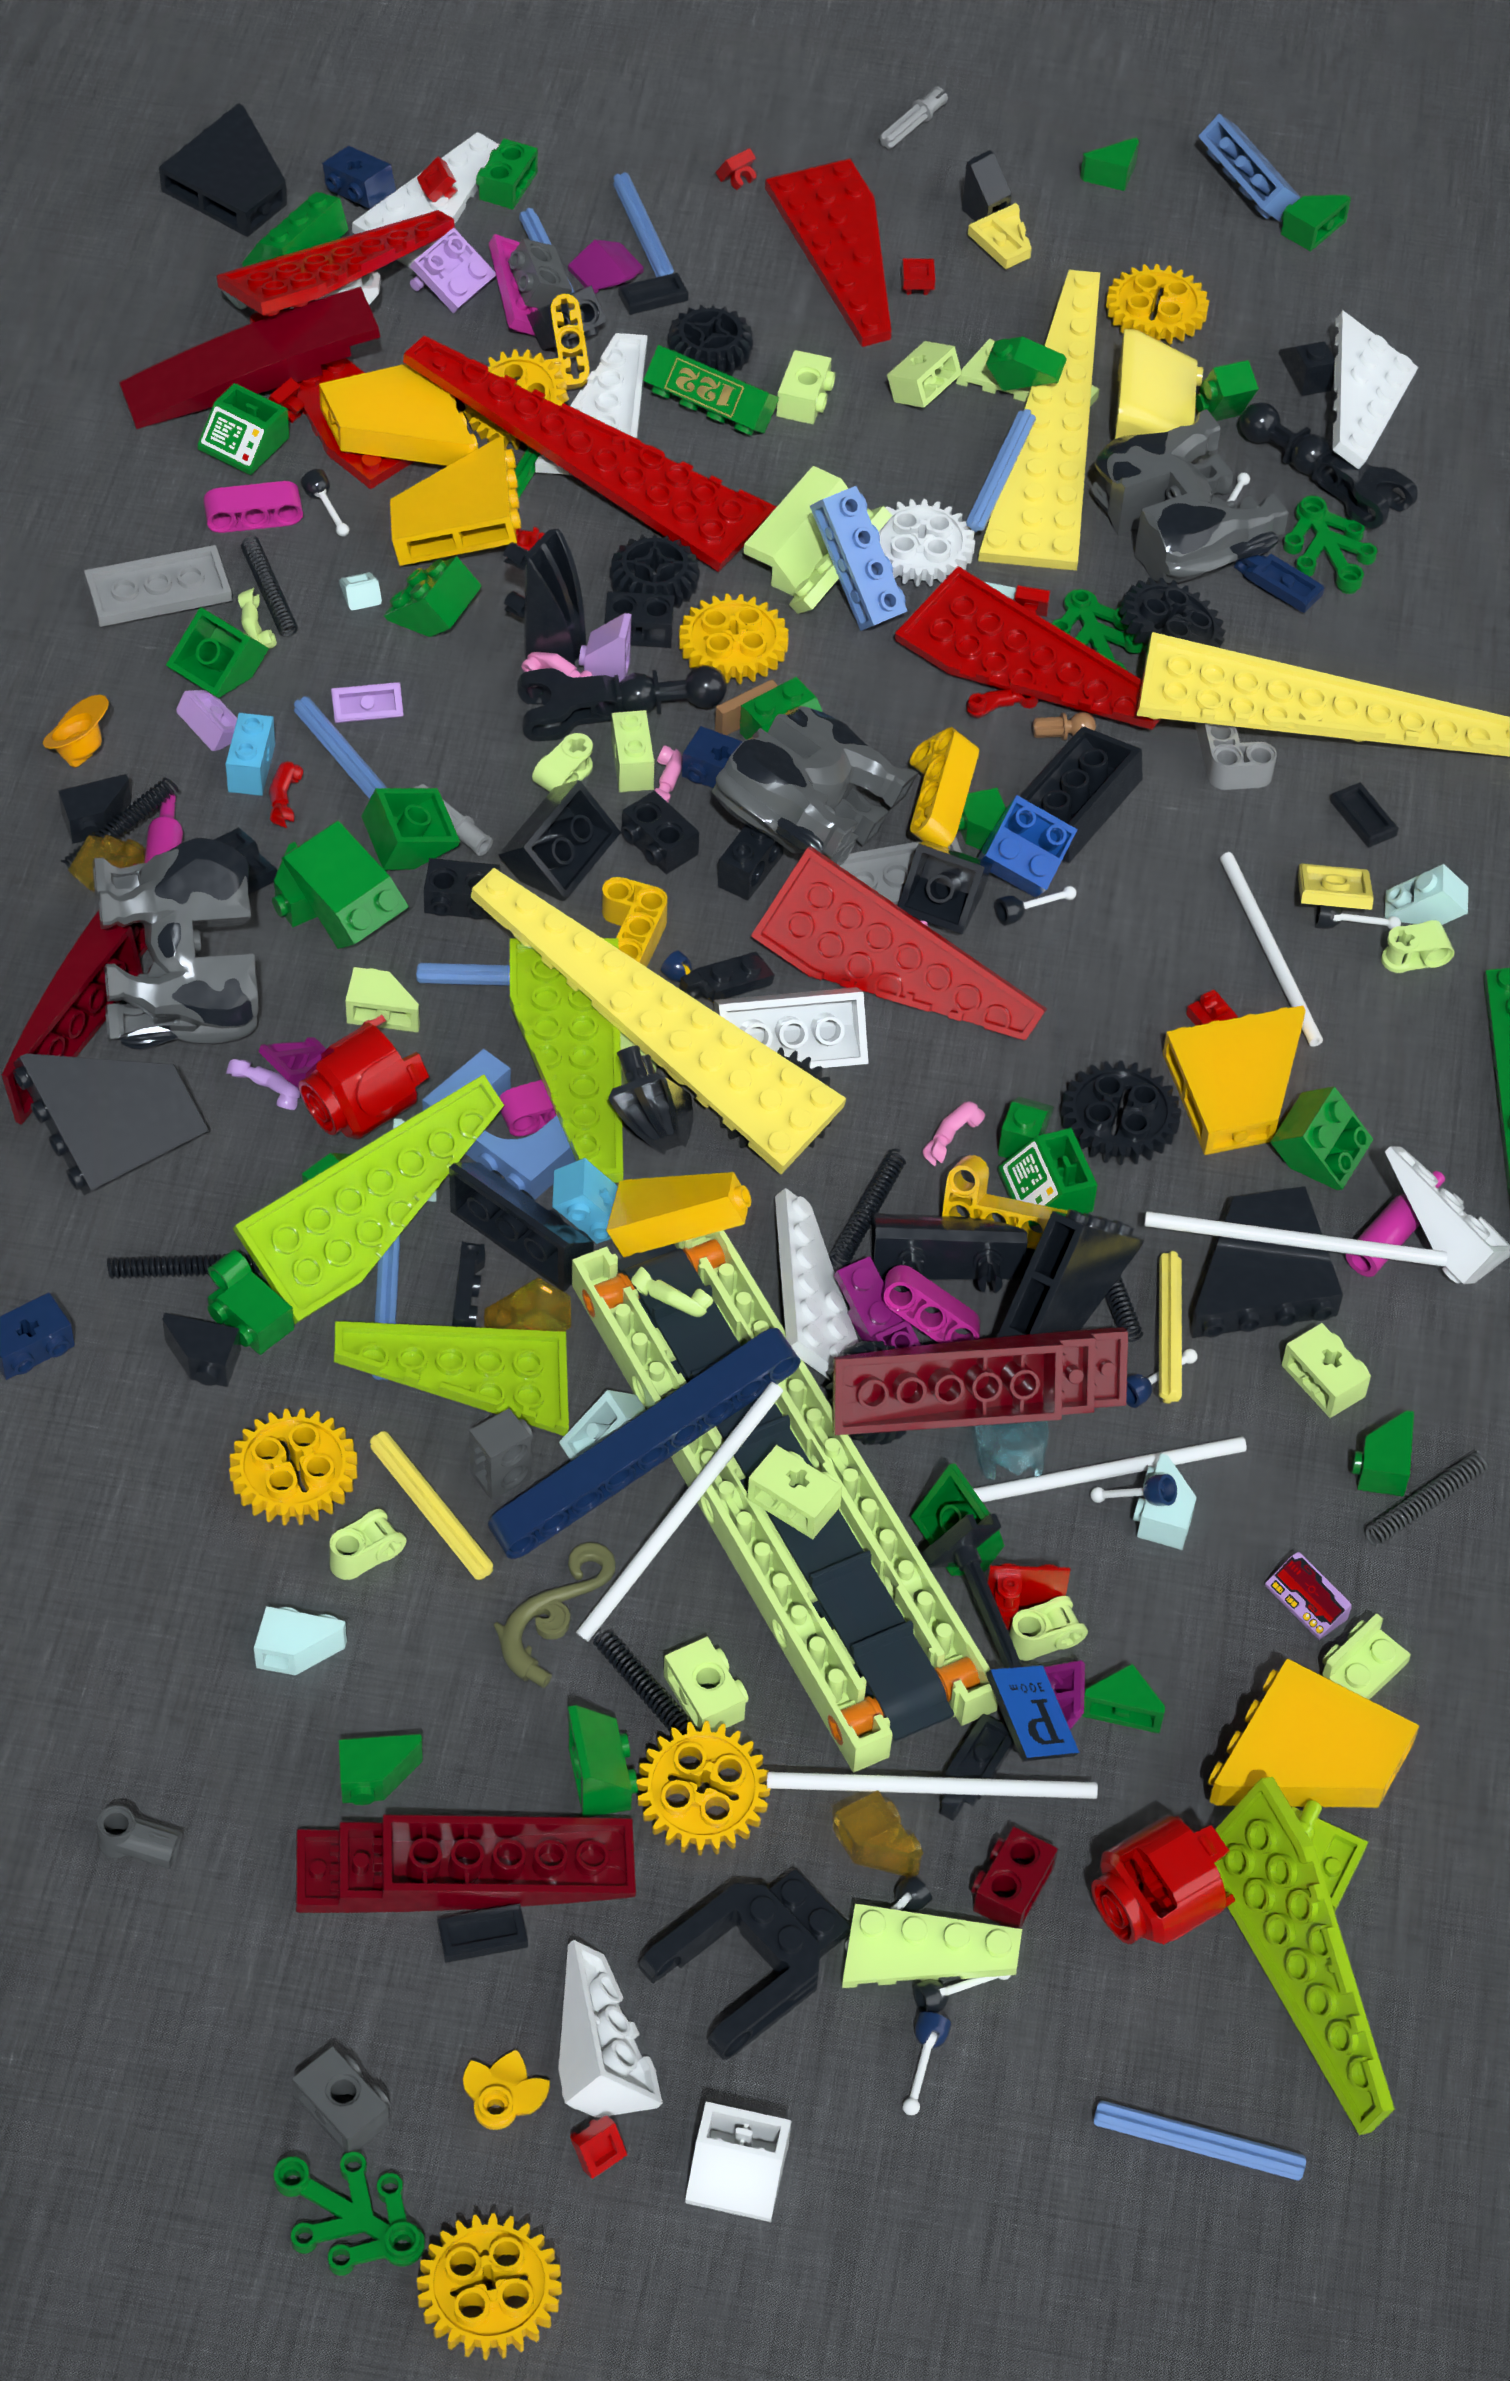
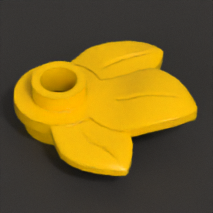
(503, 2086)

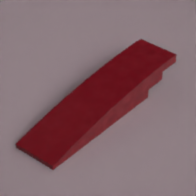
(252, 356)
(74, 1001)
(980, 1381)
(463, 1863)

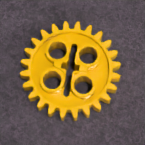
(1179, 309)
(534, 374)
(734, 637)
(259, 1478)
(691, 1822)
(497, 2323)

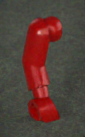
(982, 704)
(285, 774)

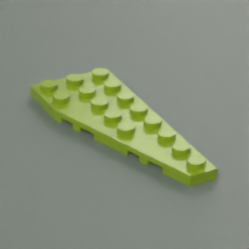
(1298, 1942)

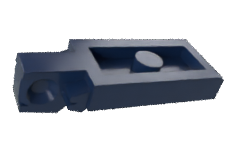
(1281, 580)

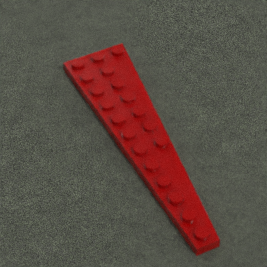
(615, 464)

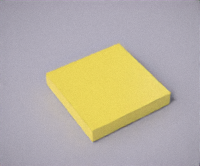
(1335, 886)

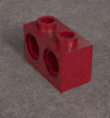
(1020, 1881)

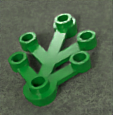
(1314, 512)
(1084, 606)
(354, 2216)

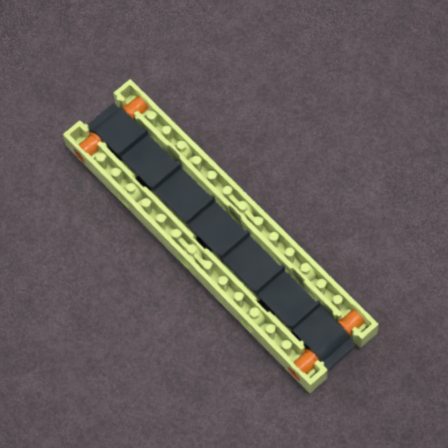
(857, 1599)

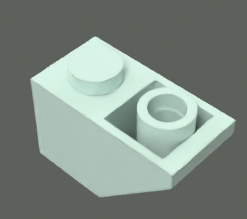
(1428, 897)
(1166, 1523)
(296, 1640)

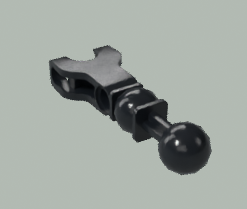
(1312, 456)
(595, 698)

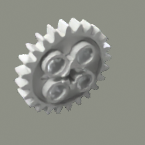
(926, 542)

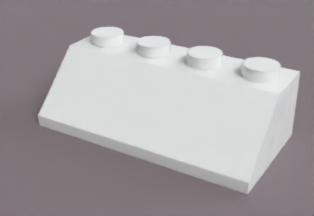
(817, 1024)

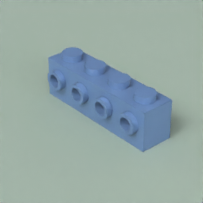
(1248, 167)
(858, 557)

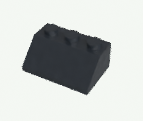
(560, 841)

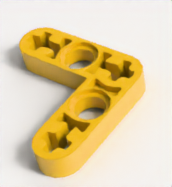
(565, 364)

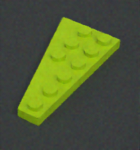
(467, 1365)

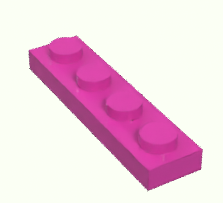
(513, 303)

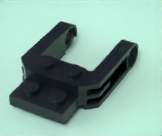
(788, 1929)

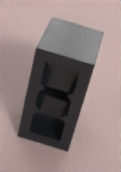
(542, 320)
(650, 616)
(660, 832)
(748, 862)
(450, 888)

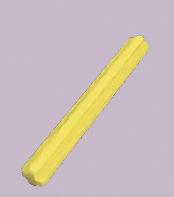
(1170, 1327)
(431, 1505)

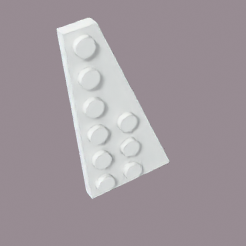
(412, 201)
(1368, 387)
(612, 391)
(812, 1299)

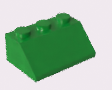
(311, 224)

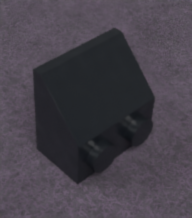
(944, 886)

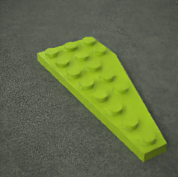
(573, 1054)
(345, 1219)

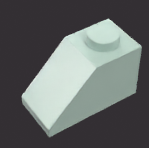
(605, 1417)

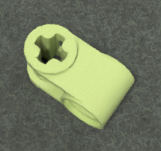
(565, 763)
(1419, 945)
(369, 1541)
(1051, 1627)

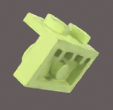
(1365, 1659)

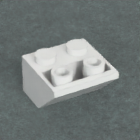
(738, 2161)

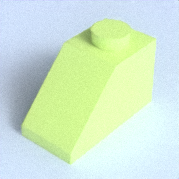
(377, 994)

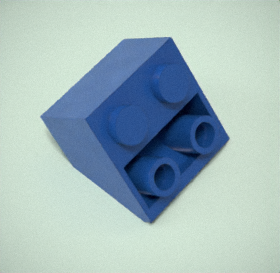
(1027, 846)

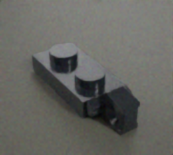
(728, 978)
(468, 1284)
(978, 1758)

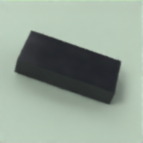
(653, 293)
(1364, 814)
(482, 1933)

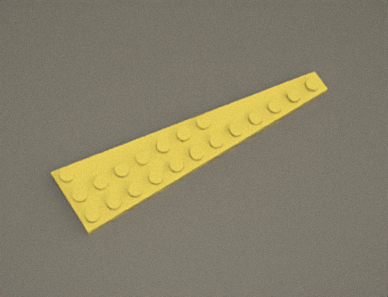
(1043, 498)
(1247, 691)
(729, 1070)

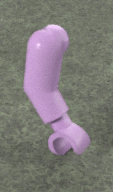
(288, 1092)

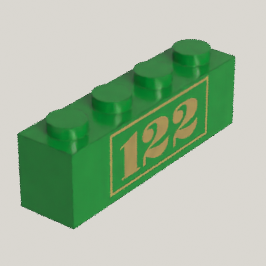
(710, 389)

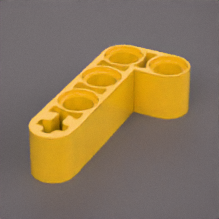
(948, 769)
(639, 912)
(982, 1205)

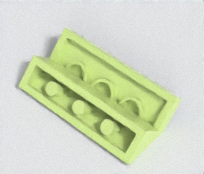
(790, 534)

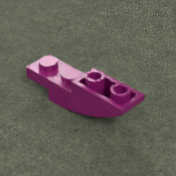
(868, 1311)

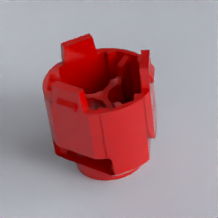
(361, 1082)
(1161, 1882)

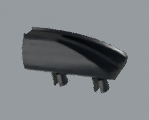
(552, 597)
(652, 1103)
(949, 1247)

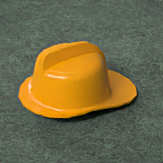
(78, 731)

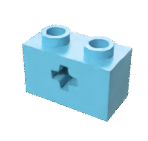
(250, 754)
(584, 1197)

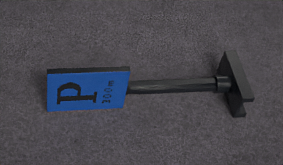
(1021, 1691)

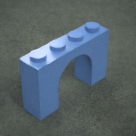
(525, 1161)

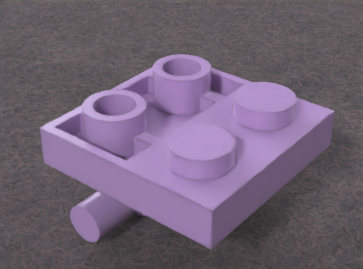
(452, 270)

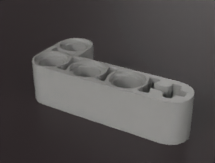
(1234, 763)

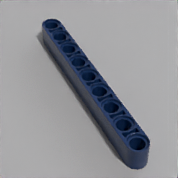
(643, 1443)

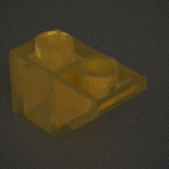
(116, 852)
(531, 1308)
(875, 1837)

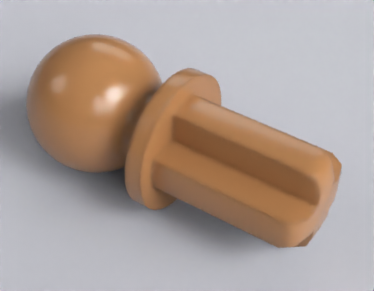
(1061, 726)

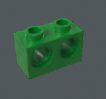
(507, 173)

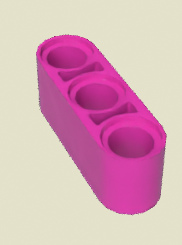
(253, 506)
(526, 1108)
(926, 1294)

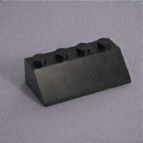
(1086, 783)
(516, 1222)

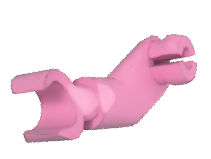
(545, 660)
(671, 773)
(966, 1112)

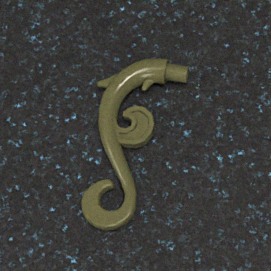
(549, 1603)

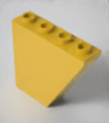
(396, 417)
(459, 507)
(1235, 1075)
(1315, 1744)

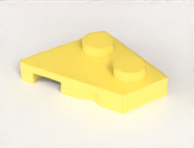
(1002, 236)

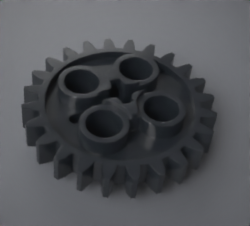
(1170, 612)
(1147, 1119)

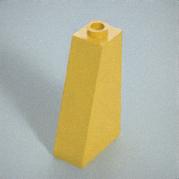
(675, 1209)

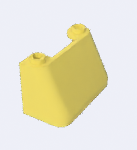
(1154, 386)

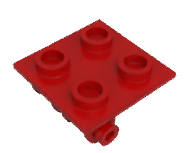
(1025, 1587)

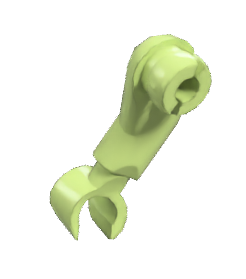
(249, 619)
(671, 1296)

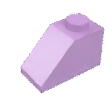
(608, 648)

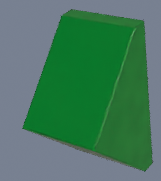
(1111, 164)
(1125, 1701)

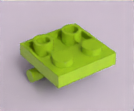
(1335, 1848)

